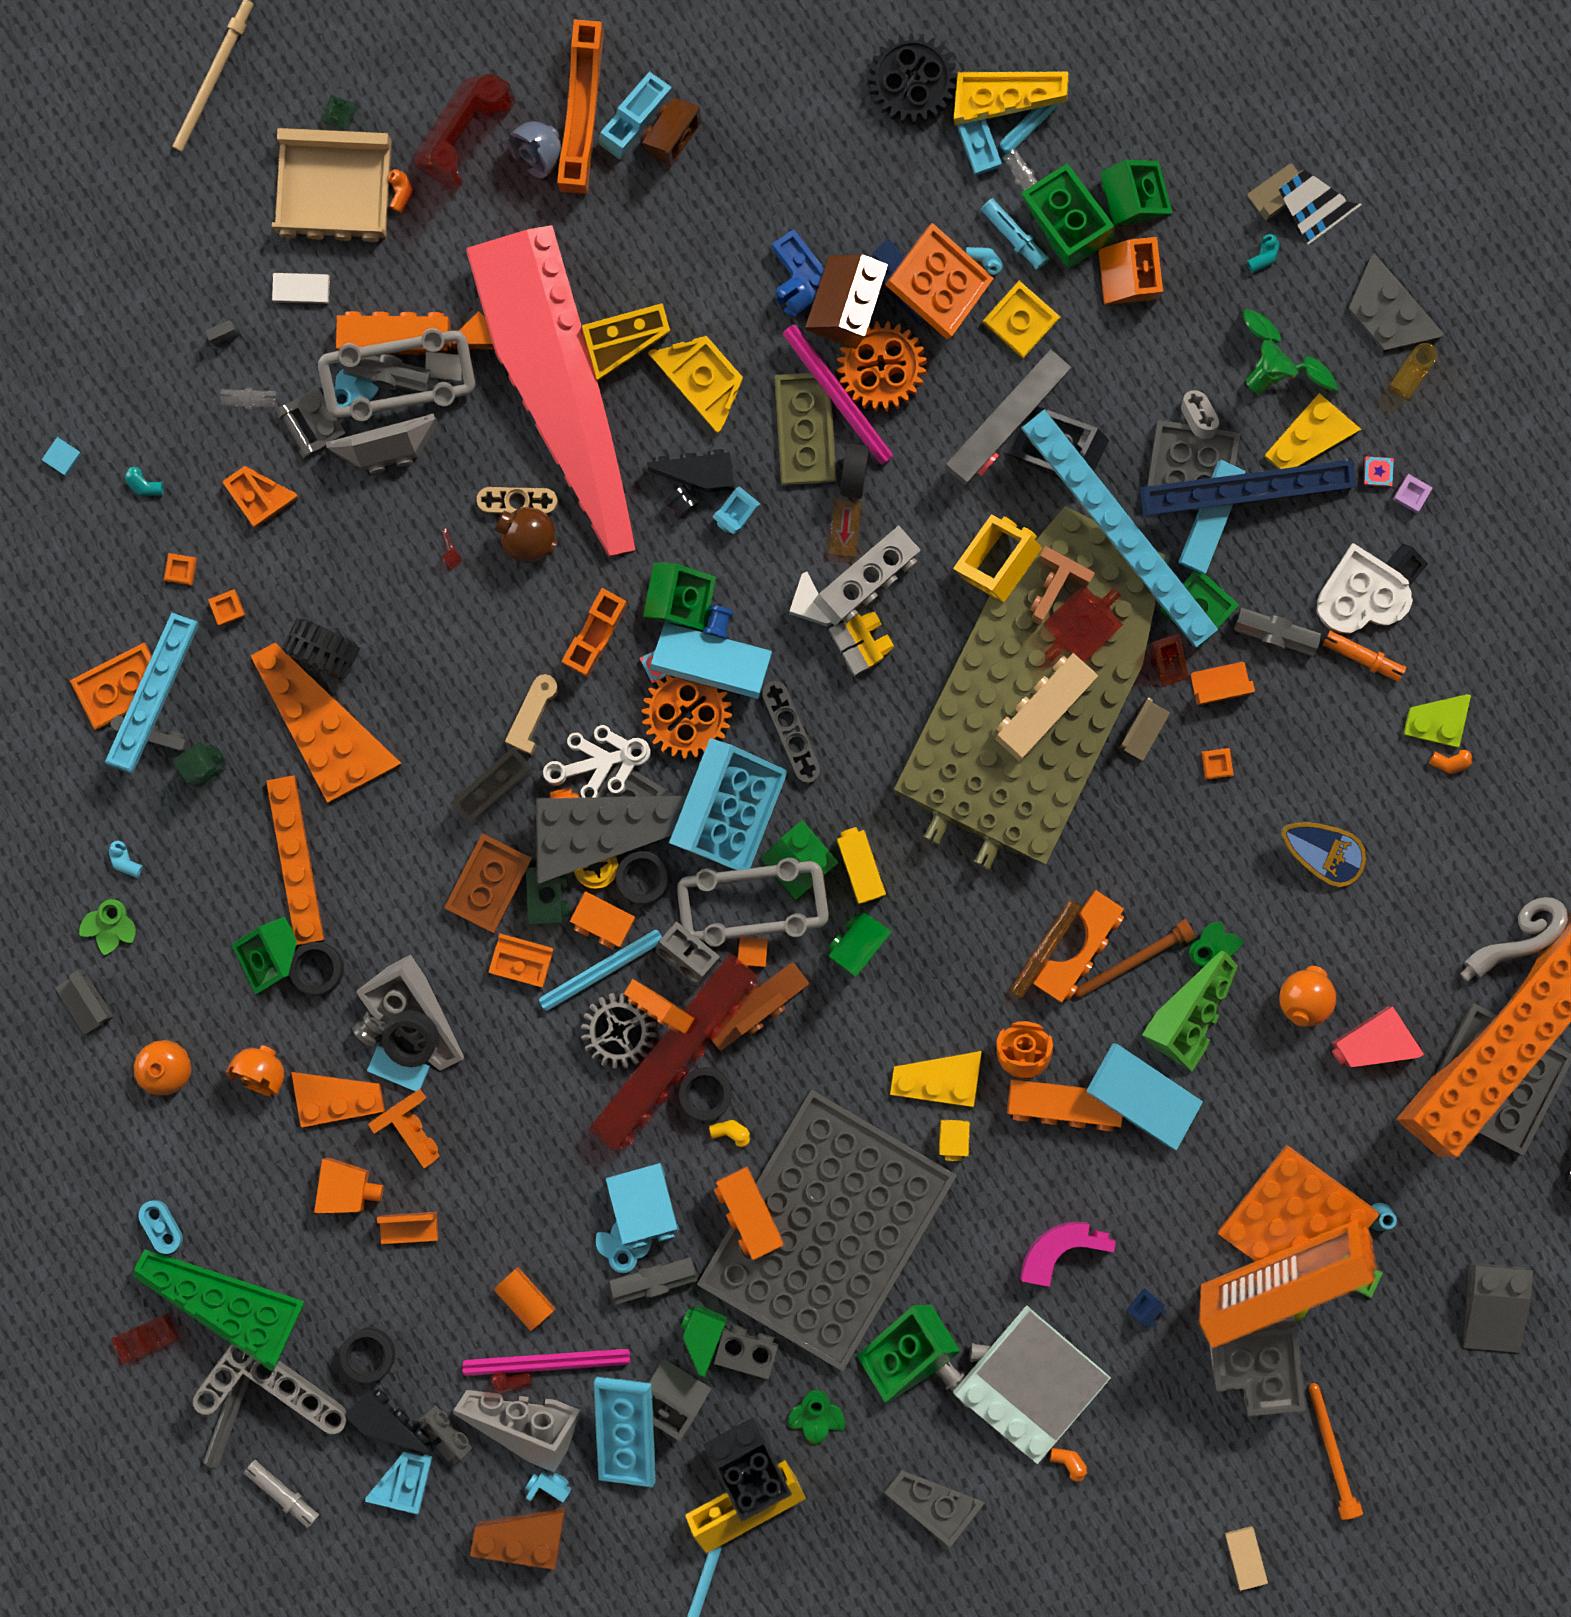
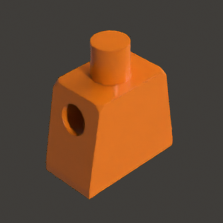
(344, 1188)

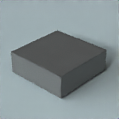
(222, 332)

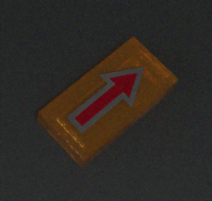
(845, 528)

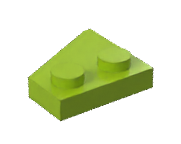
(1439, 721)

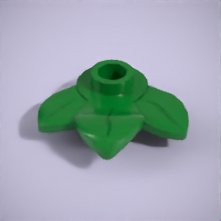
(1214, 940)
(816, 1421)

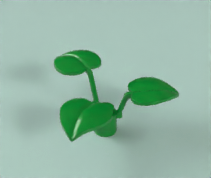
(1276, 362)

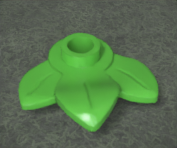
(107, 930)

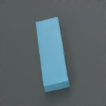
(1207, 527)

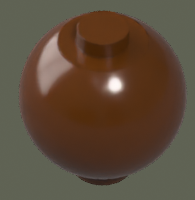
(526, 534)

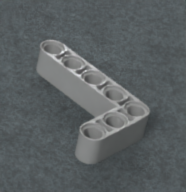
(272, 1384)

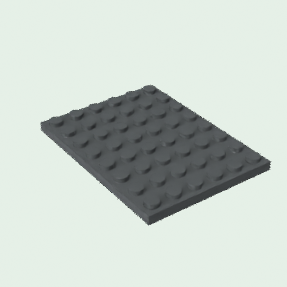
(848, 1222)

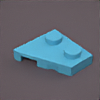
(403, 1483)

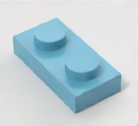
(979, 146)

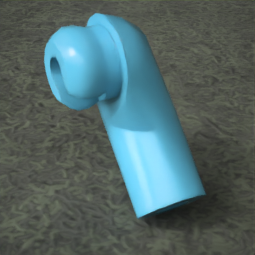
(987, 258)
(121, 861)

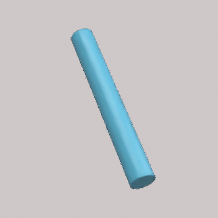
(704, 1582)

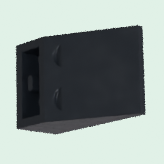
(748, 1468)

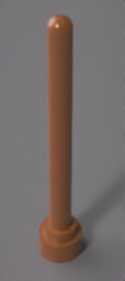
(1181, 933)

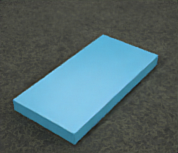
(711, 660)
(1144, 1096)
(624, 1431)

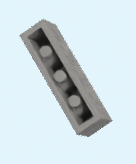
(896, 546)

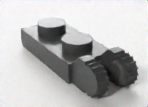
(172, 740)

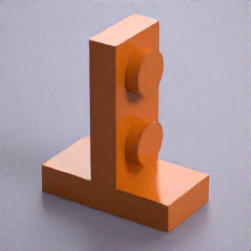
(409, 1128)

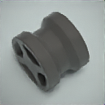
(369, 1029)

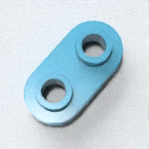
(158, 1228)

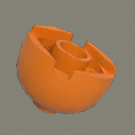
(1024, 1049)
(162, 1068)
(258, 1070)

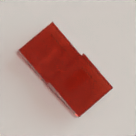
(145, 1338)

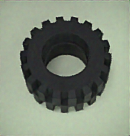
(320, 648)

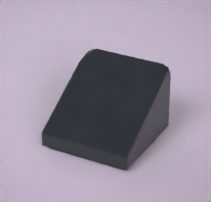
(1407, 562)

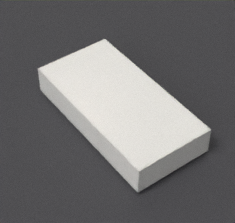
(301, 288)

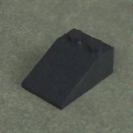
(1086, 439)

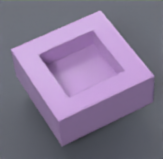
(1412, 493)

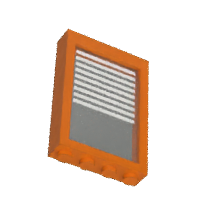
(1287, 1282)

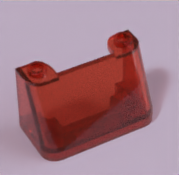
(437, 152)

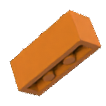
(748, 1213)

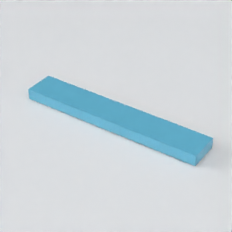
(151, 693)

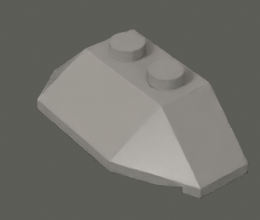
(385, 445)

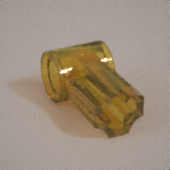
(1412, 371)

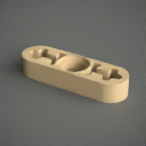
(496, 493)

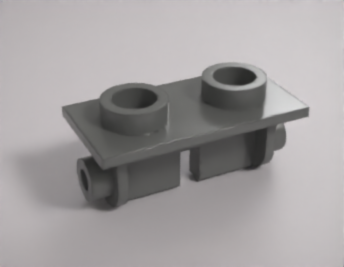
(454, 1443)

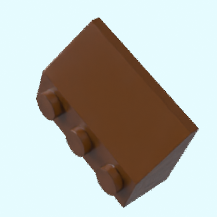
(846, 298)

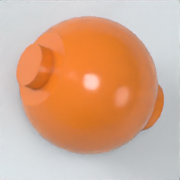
(1308, 997)

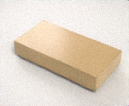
(1246, 1558)

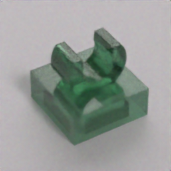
(339, 112)

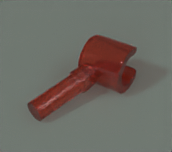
(451, 557)

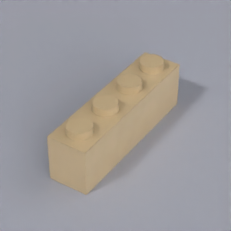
(1046, 707)

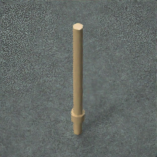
(236, 27)

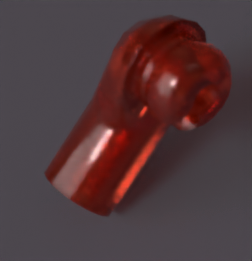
(503, 1384)

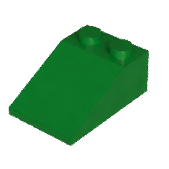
(1068, 216)
(859, 943)
(908, 1352)

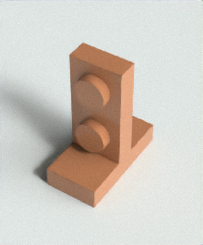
(1064, 569)

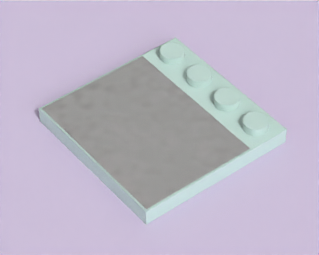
(1031, 1384)

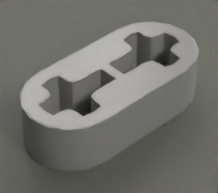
(1203, 413)

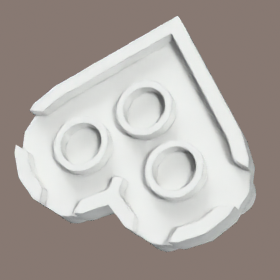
(1363, 592)

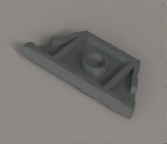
(1389, 310)

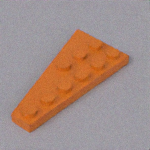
(329, 737)

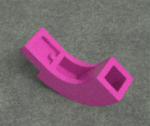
(1052, 1243)

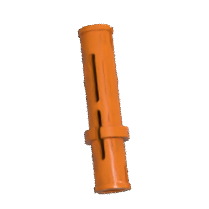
(1364, 656)

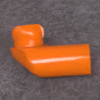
(1453, 764)

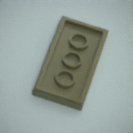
(804, 430)

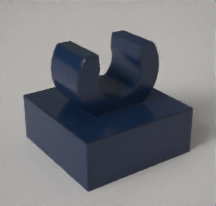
(1146, 1308)

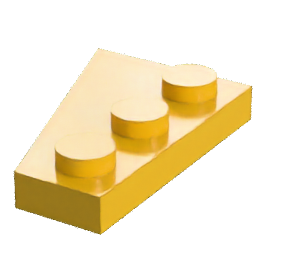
(939, 1080)

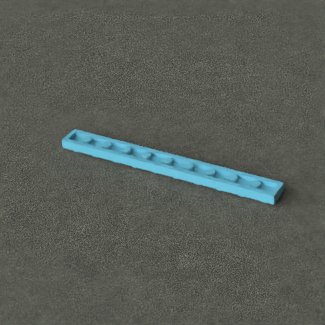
(1119, 528)

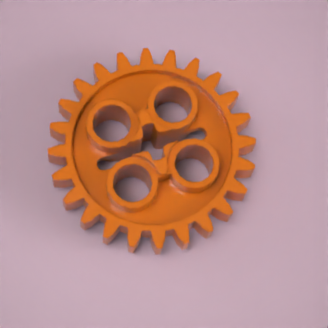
(883, 391)
(669, 694)

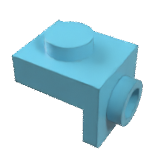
(736, 511)
(554, 1485)

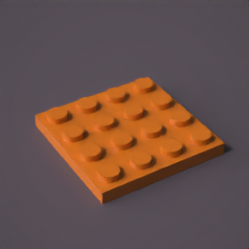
(1291, 1206)

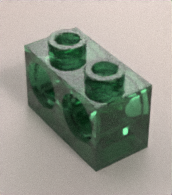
(200, 763)

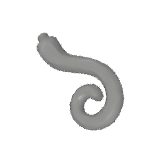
(1491, 955)

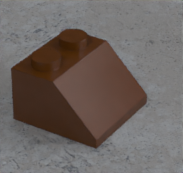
(672, 130)

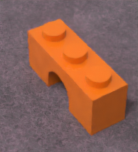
(596, 633)

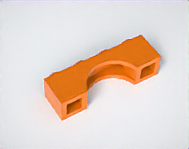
(1098, 916)

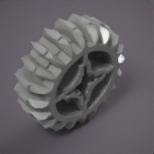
(597, 1042)

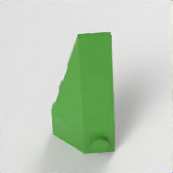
(1183, 1021)

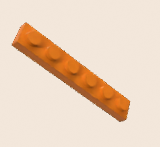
(295, 860)

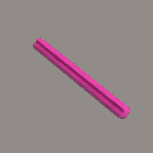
(837, 394)
(546, 1362)

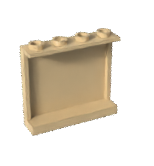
(332, 184)

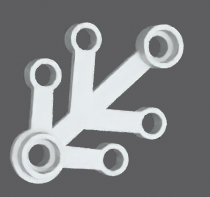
(601, 762)

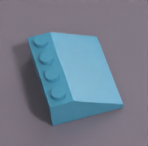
(728, 806)

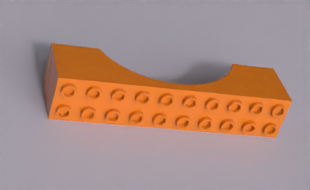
(1480, 1079)

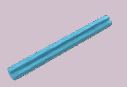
(600, 970)

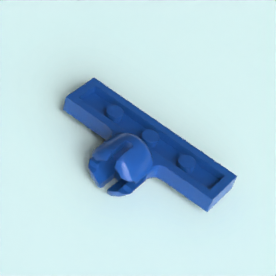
(804, 271)

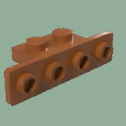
(764, 1001)

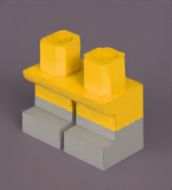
(857, 631)

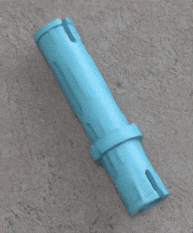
(1023, 243)

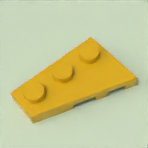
(1310, 434)

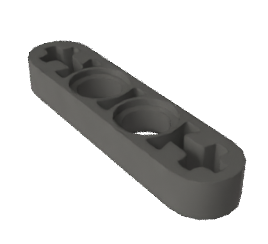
(790, 732)

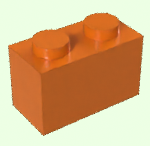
(602, 920)

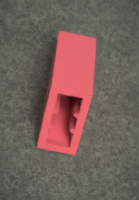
(1376, 1041)

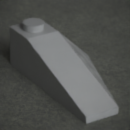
(403, 989)
(529, 1430)

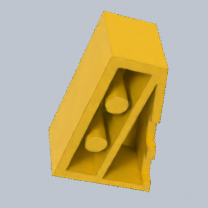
(623, 337)

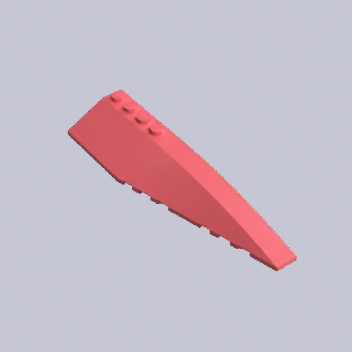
(549, 362)

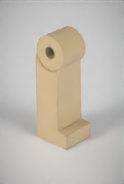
(542, 690)

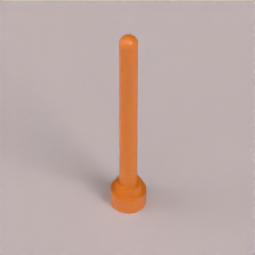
(1348, 1507)

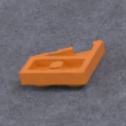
(258, 495)

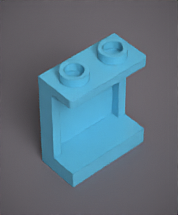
(642, 1206)

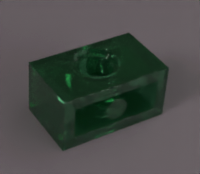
(546, 912)

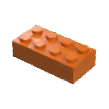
(658, 1007)

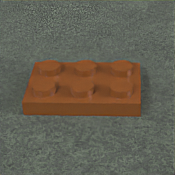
(488, 883)

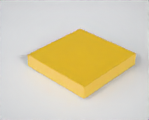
(1021, 319)

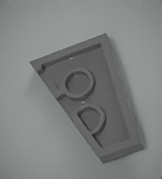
(933, 1506)

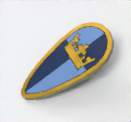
(1325, 851)

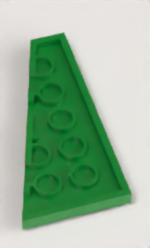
(238, 1311)

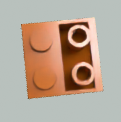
(1131, 271)

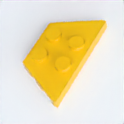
(701, 377)

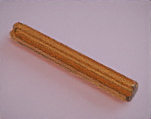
(1045, 949)

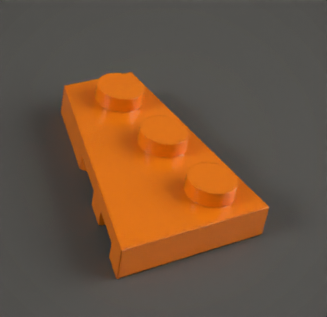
(333, 1099)

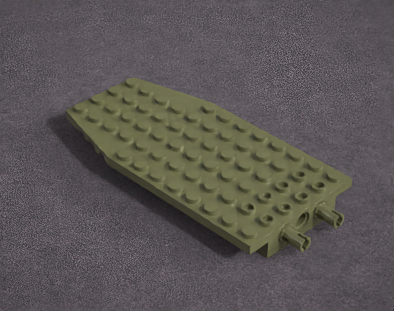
(957, 762)

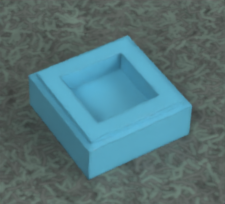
(61, 456)

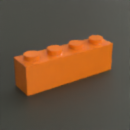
(385, 328)
(1057, 1103)

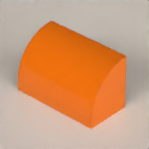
(524, 1299)

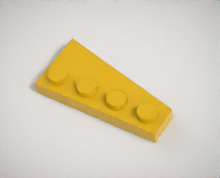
(1002, 93)

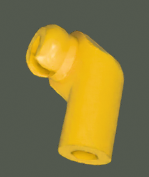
(733, 1130)

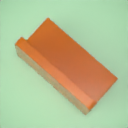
(1221, 683)
(408, 1227)

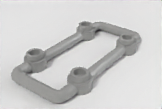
(362, 408)
(787, 870)

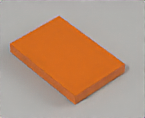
(112, 685)

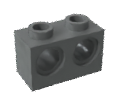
(687, 954)
(744, 1360)

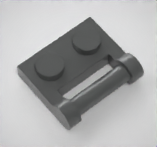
(321, 422)

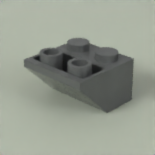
(676, 1398)

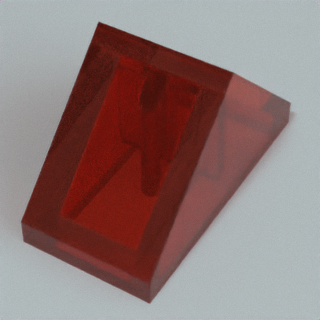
(1169, 659)

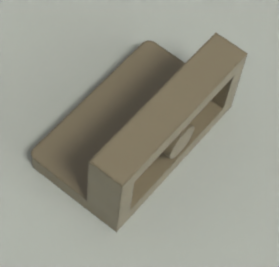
(1267, 196)
(1144, 729)

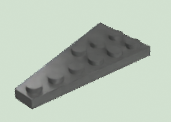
(597, 828)

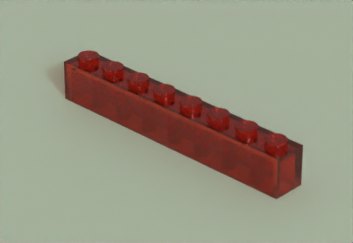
(674, 1053)

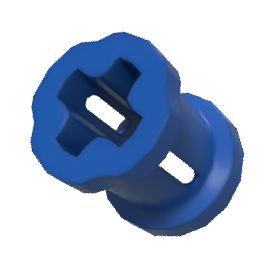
(718, 621)

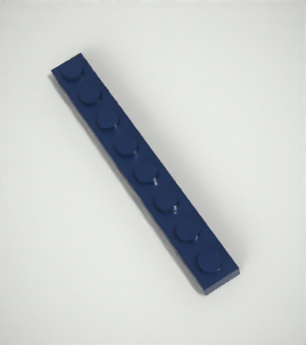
(1247, 487)

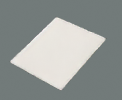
(443, 365)

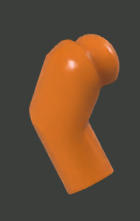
(402, 189)
(1072, 1461)

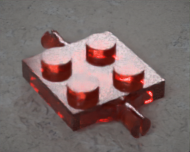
(1082, 624)

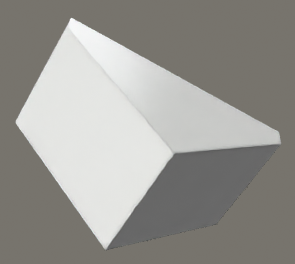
(803, 602)

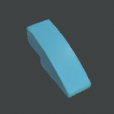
(633, 115)

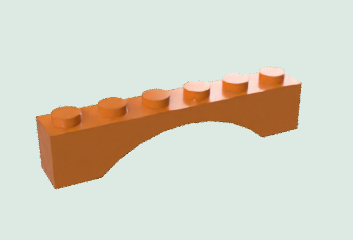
(581, 110)

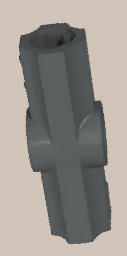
(390, 373)
(1277, 631)
(653, 1280)

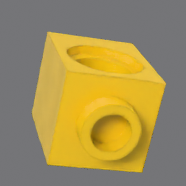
(954, 1139)

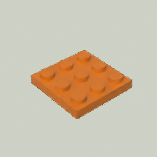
(939, 281)

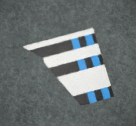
(1314, 205)

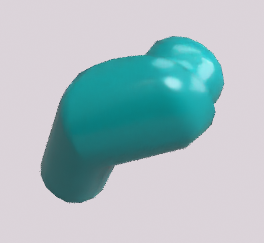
(1267, 254)
(140, 485)

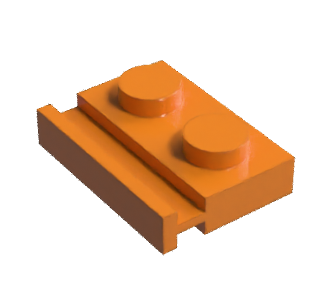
(521, 960)

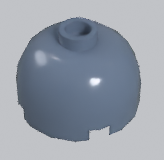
(536, 143)

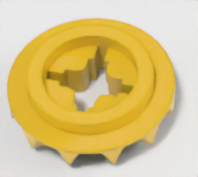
(590, 878)

